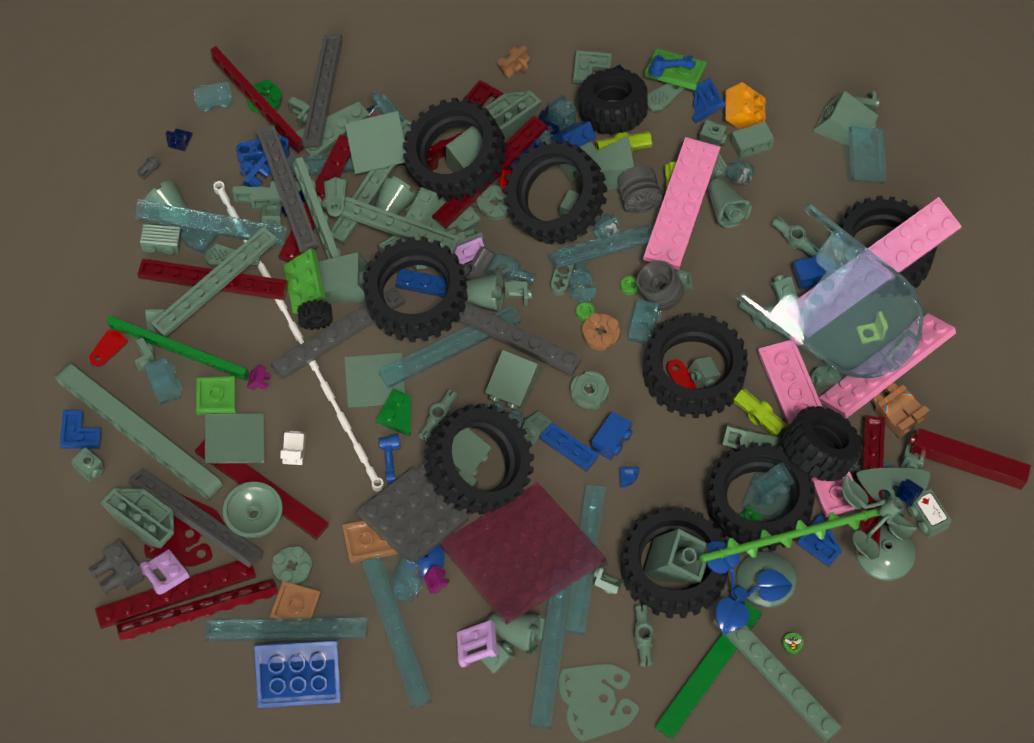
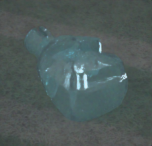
(512, 269)
(580, 284)

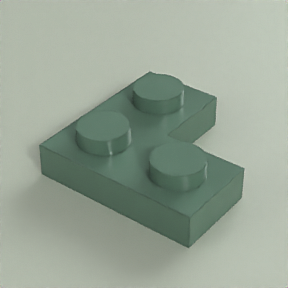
(588, 62)

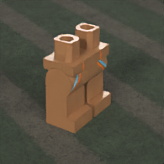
(900, 409)

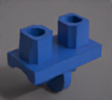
(261, 168)

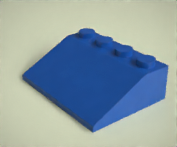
(297, 673)

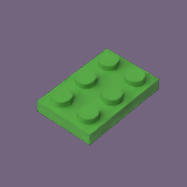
(679, 75)
(304, 279)

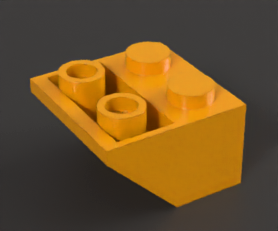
(744, 106)

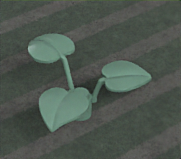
(889, 510)

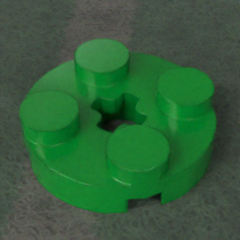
(268, 89)

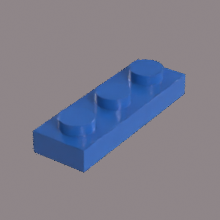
(422, 283)
(569, 447)

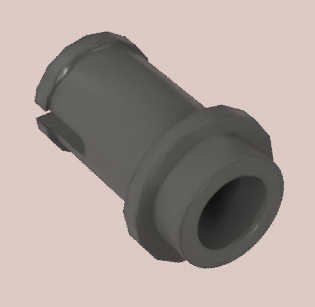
(151, 164)

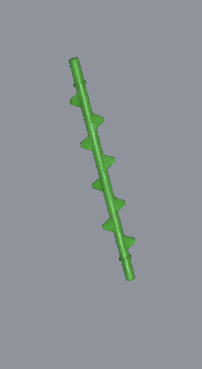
(786, 537)

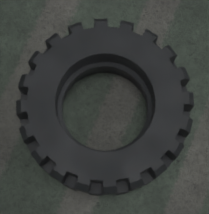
(613, 85)
(822, 443)

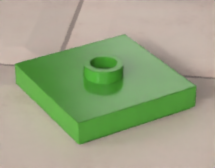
(215, 395)

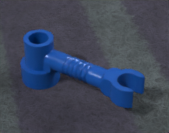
(659, 63)
(389, 444)

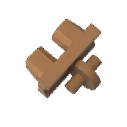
(517, 61)

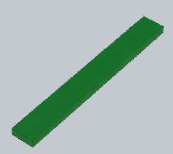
(178, 348)
(701, 681)

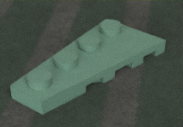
(335, 126)

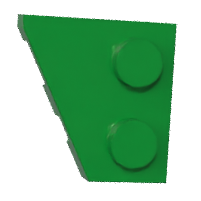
(396, 413)

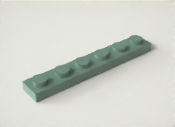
(315, 208)

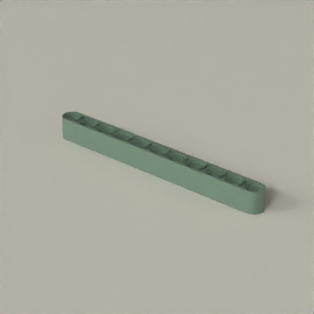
(139, 431)

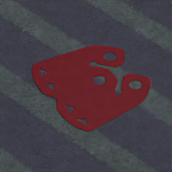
(179, 541)

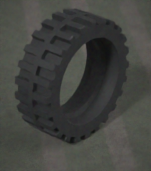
(437, 121)
(526, 172)
(891, 214)
(405, 255)
(695, 330)
(511, 442)
(756, 460)
(653, 595)

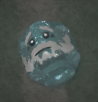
(740, 172)
(606, 226)

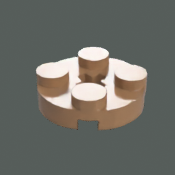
(604, 322)

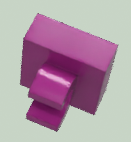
(256, 378)
(435, 579)

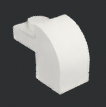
(293, 447)

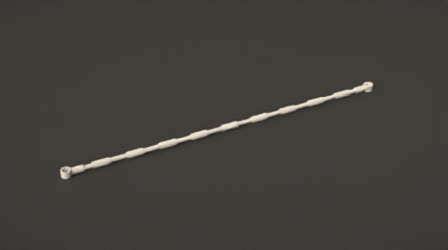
(314, 366)

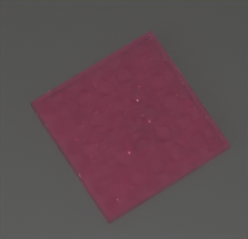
(522, 553)

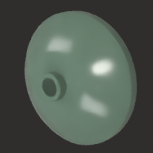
(251, 499)
(891, 562)
(752, 567)

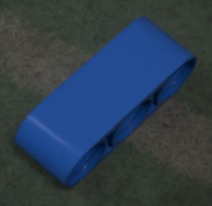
(254, 150)

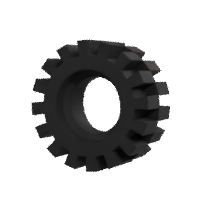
(315, 314)

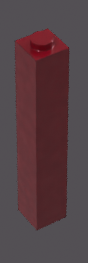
(969, 458)

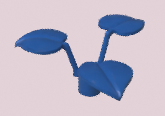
(731, 611)

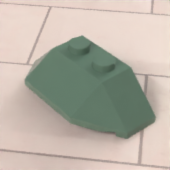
(513, 111)
(141, 515)

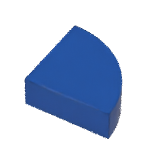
(628, 476)

